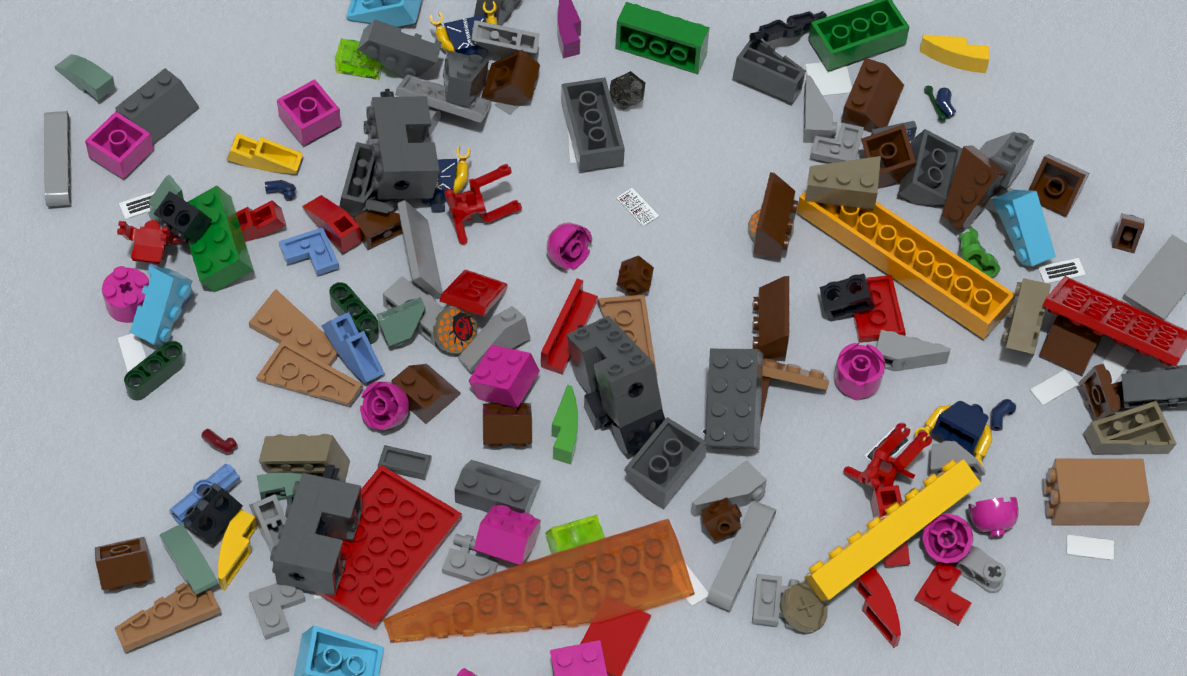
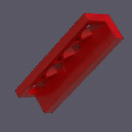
(575, 312)

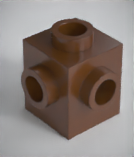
(635, 275)
(721, 518)

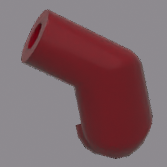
(217, 442)

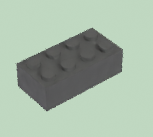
(592, 124)
(734, 399)

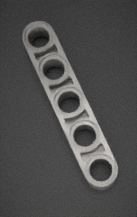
(57, 159)
(741, 555)

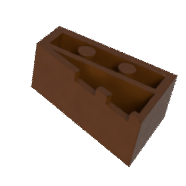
(971, 187)

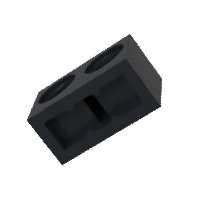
(183, 217)
(848, 301)
(641, 432)
(216, 516)

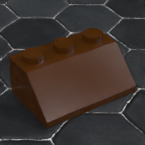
(872, 96)
(775, 218)
(772, 319)

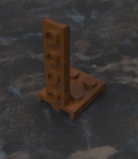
(1102, 396)

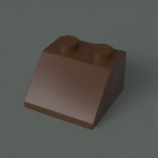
(511, 79)
(895, 154)
(1058, 184)
(1070, 345)
(425, 390)
(507, 424)
(123, 564)

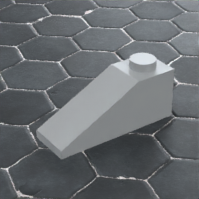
(504, 39)
(817, 113)
(504, 330)
(739, 486)
(269, 519)

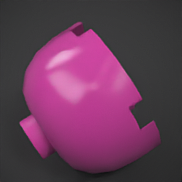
(569, 245)
(384, 405)
(994, 515)
(948, 538)

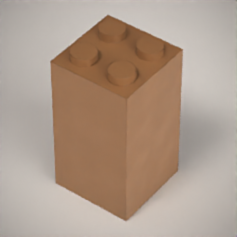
(1096, 492)

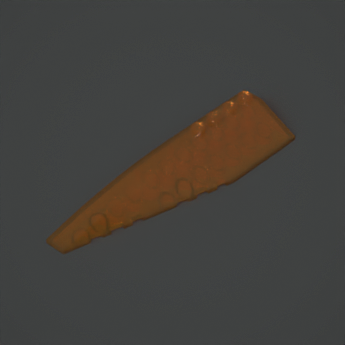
(564, 588)

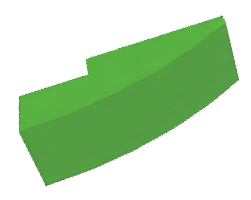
(565, 427)

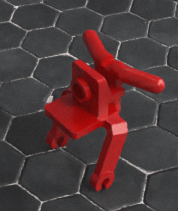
(471, 202)
(149, 241)
(883, 466)

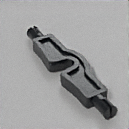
(793, 28)

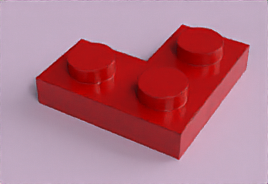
(939, 598)

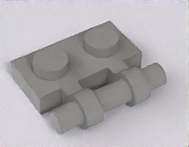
(465, 565)
(767, 600)

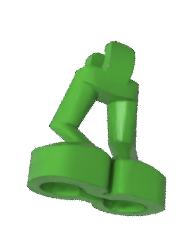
(976, 254)

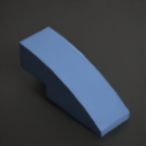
(353, 347)

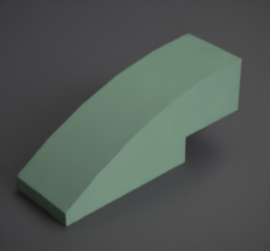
(86, 76)
(278, 484)
(188, 559)

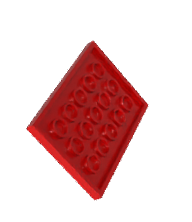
(1117, 320)
(391, 545)

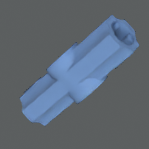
(224, 477)

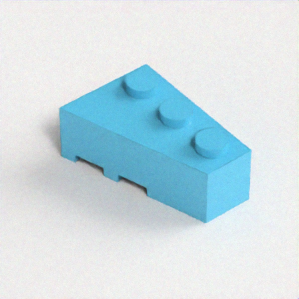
(1025, 226)
(161, 305)

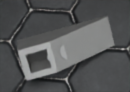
(910, 352)

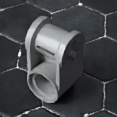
(982, 569)

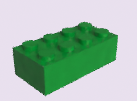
(858, 33)
(662, 38)
(221, 249)

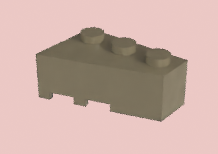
(845, 183)
(1027, 316)
(1132, 432)
(303, 455)

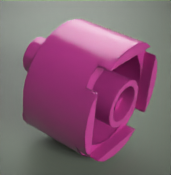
(124, 293)
(859, 370)

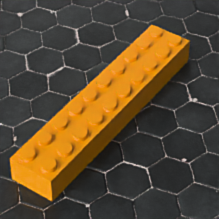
(915, 262)

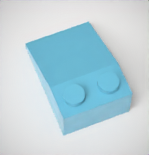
(388, 11)
(335, 654)

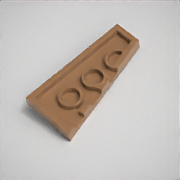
(632, 317)
(282, 320)
(795, 374)
(307, 375)
(167, 616)

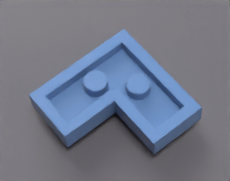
(313, 246)

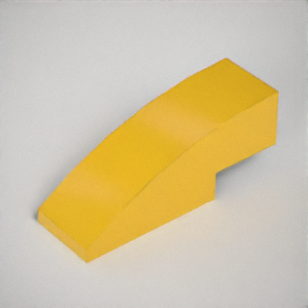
(956, 52)
(264, 155)
(235, 547)

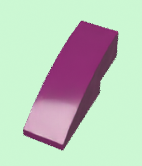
(568, 29)

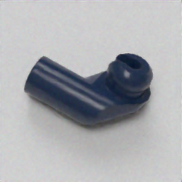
(944, 101)
(281, 185)
(1002, 408)

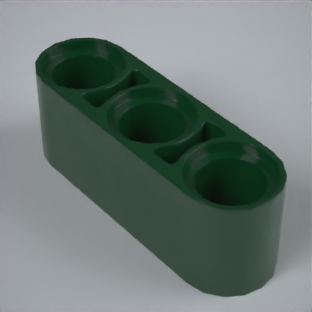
(352, 303)
(149, 380)

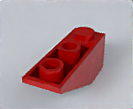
(335, 221)
(881, 499)

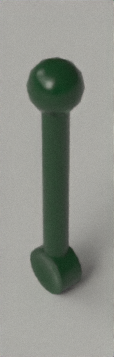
(928, 90)

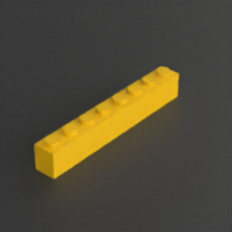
(892, 529)

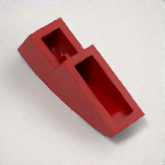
(261, 220)
(879, 605)

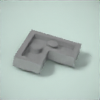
(839, 150)
(268, 607)

